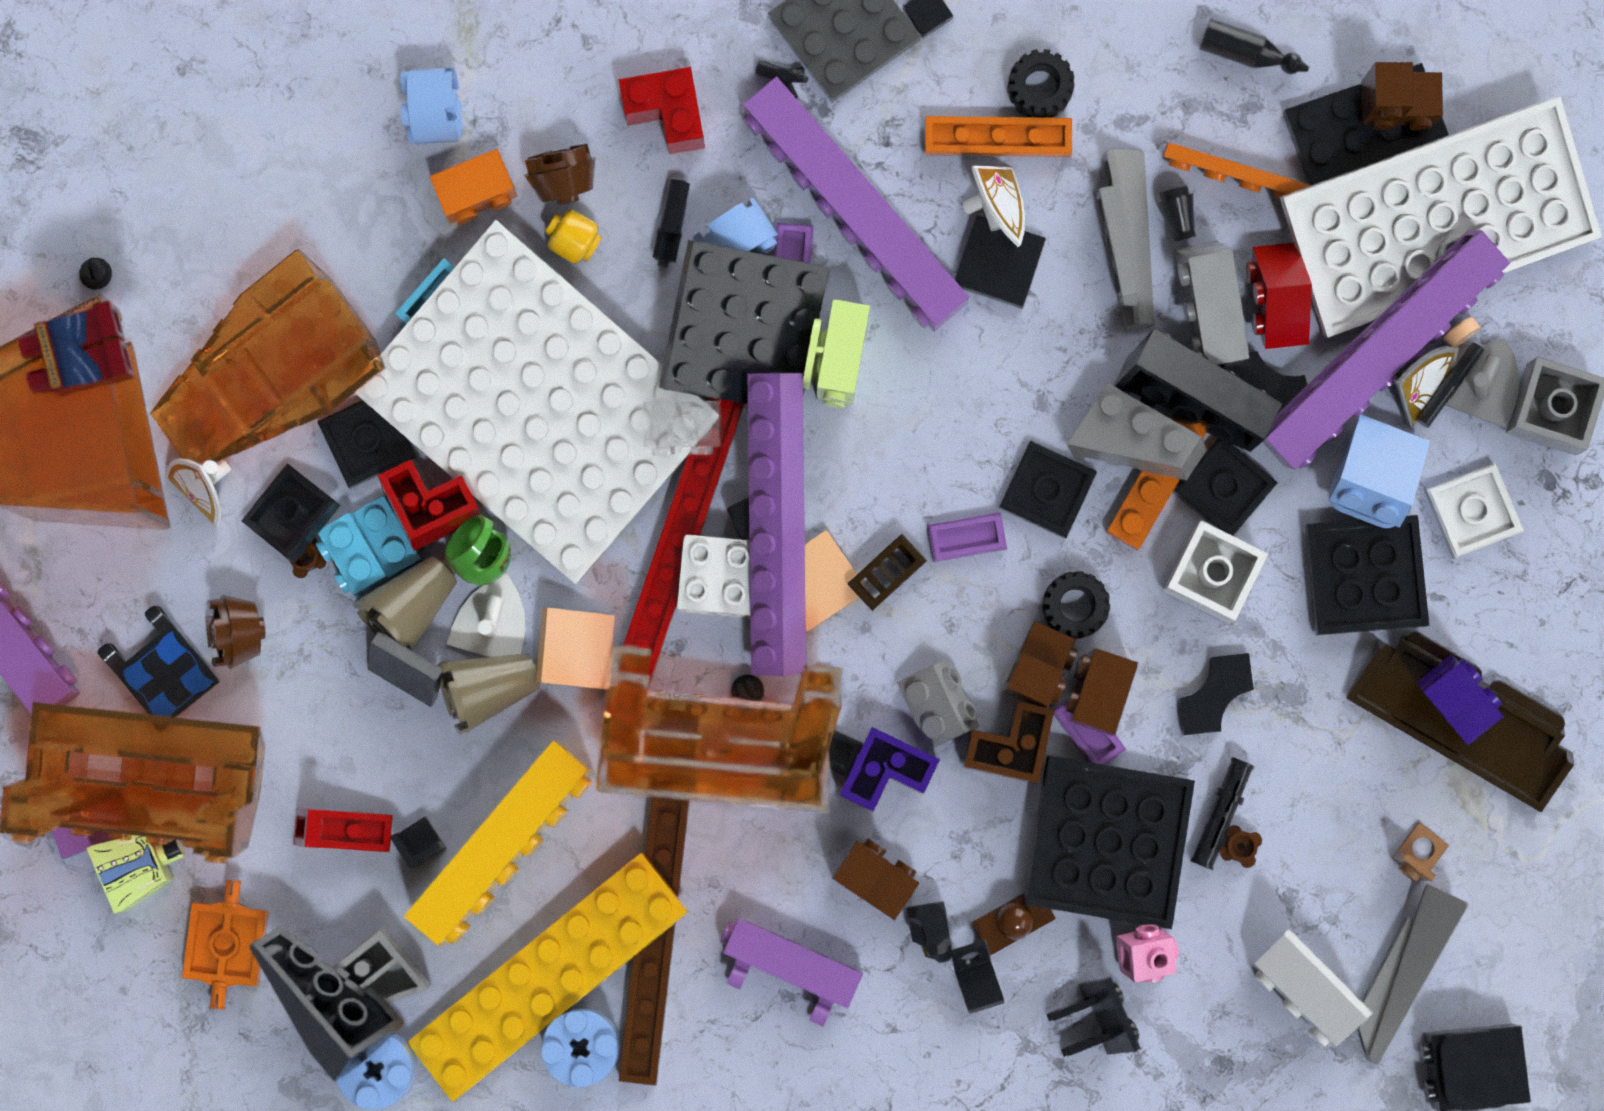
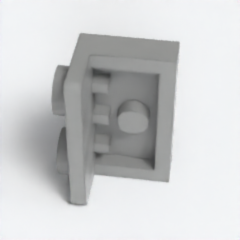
(938, 704)

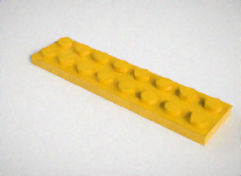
(547, 977)

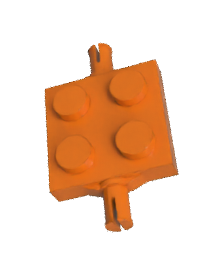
(220, 944)

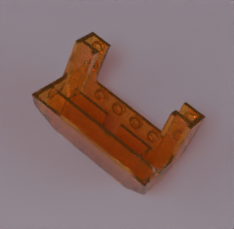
(716, 745)
(156, 782)

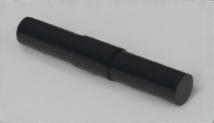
(1450, 385)

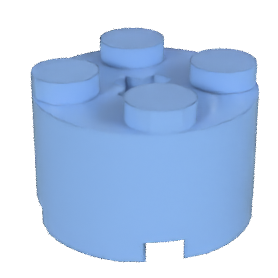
(431, 106)
(742, 230)
(559, 1050)
(398, 1076)

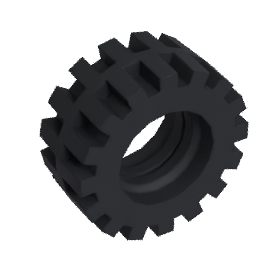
(1044, 62)
(1076, 581)

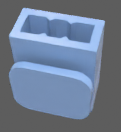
(1378, 473)

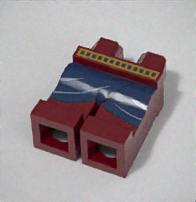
(78, 351)

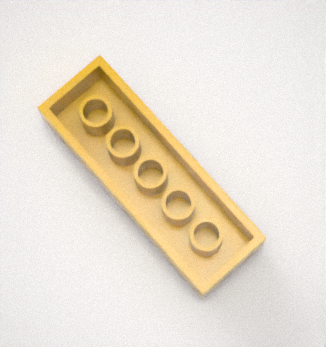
(498, 844)

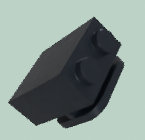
(1475, 1068)

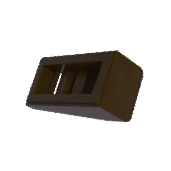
(911, 554)

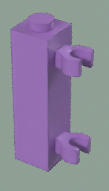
(792, 963)

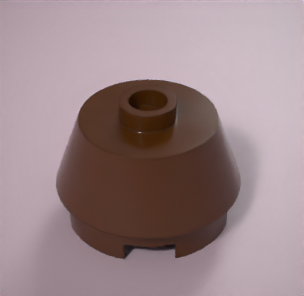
(561, 173)
(234, 631)

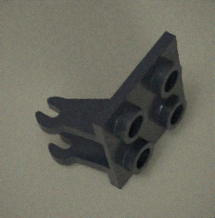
(1117, 1030)

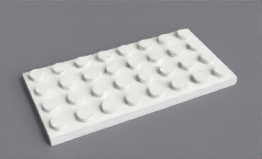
(1392, 219)

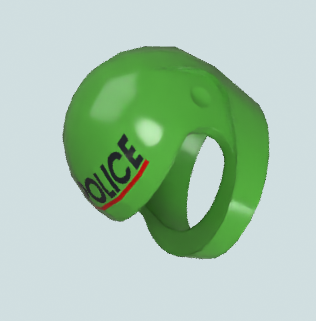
(478, 551)

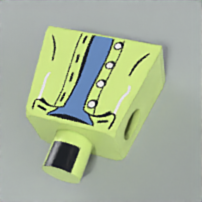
(133, 869)

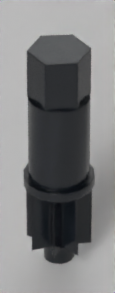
(671, 223)

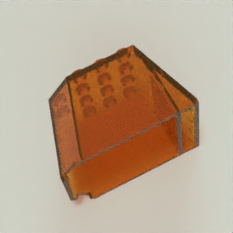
(78, 453)

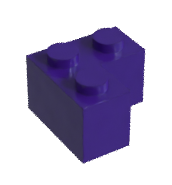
(1459, 698)
(885, 759)

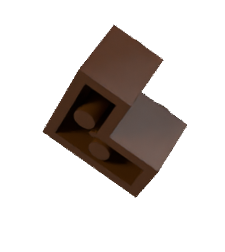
(1401, 97)
(1040, 665)
(1102, 690)
(1018, 754)
(876, 879)

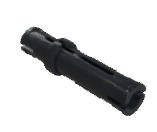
(1222, 813)

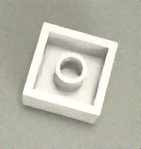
(1215, 572)

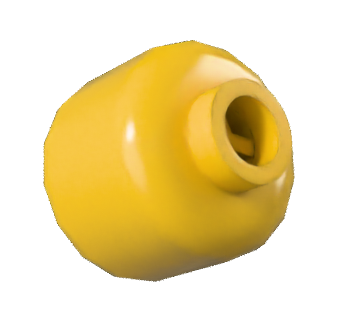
(572, 236)

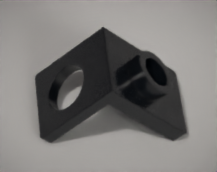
(977, 977)

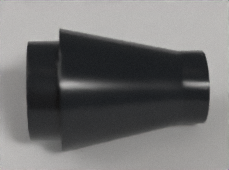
(1178, 211)

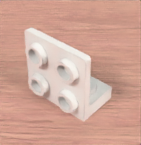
(715, 577)

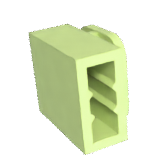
(837, 353)

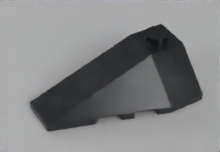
(329, 1011)

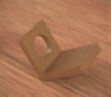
(1410, 864)

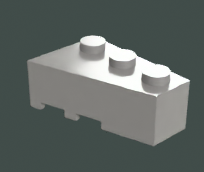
(1212, 301)
(1136, 436)
(384, 967)

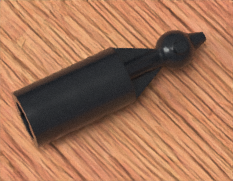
(1247, 48)

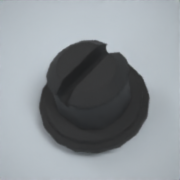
(95, 273)
(748, 688)

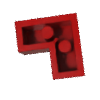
(668, 97)
(1283, 295)
(423, 513)

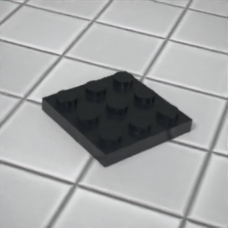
(1366, 576)

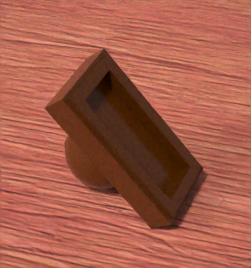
(1010, 923)

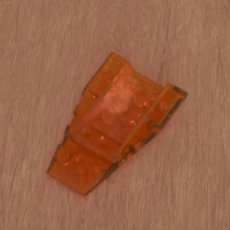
(270, 366)

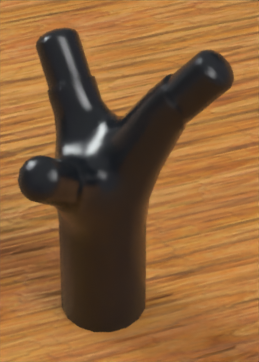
(785, 75)

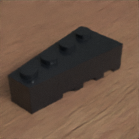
(1197, 391)

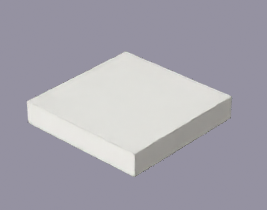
(1473, 511)

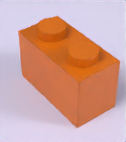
(474, 187)

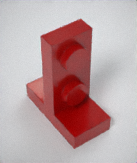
(342, 830)

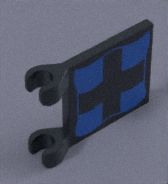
(164, 673)

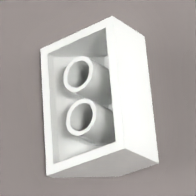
(1310, 990)

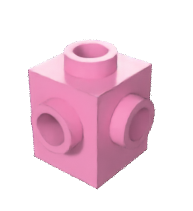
(1147, 954)

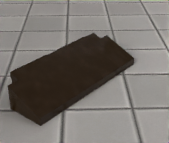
(1514, 754)

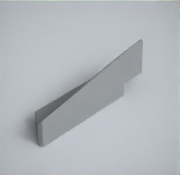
(1126, 234)
(1407, 967)

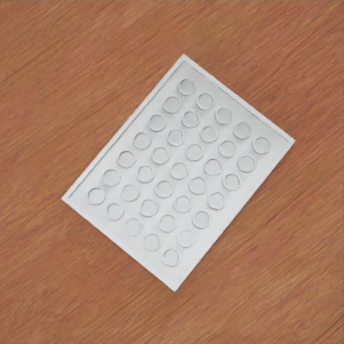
(529, 401)

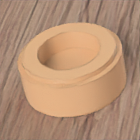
(1461, 332)

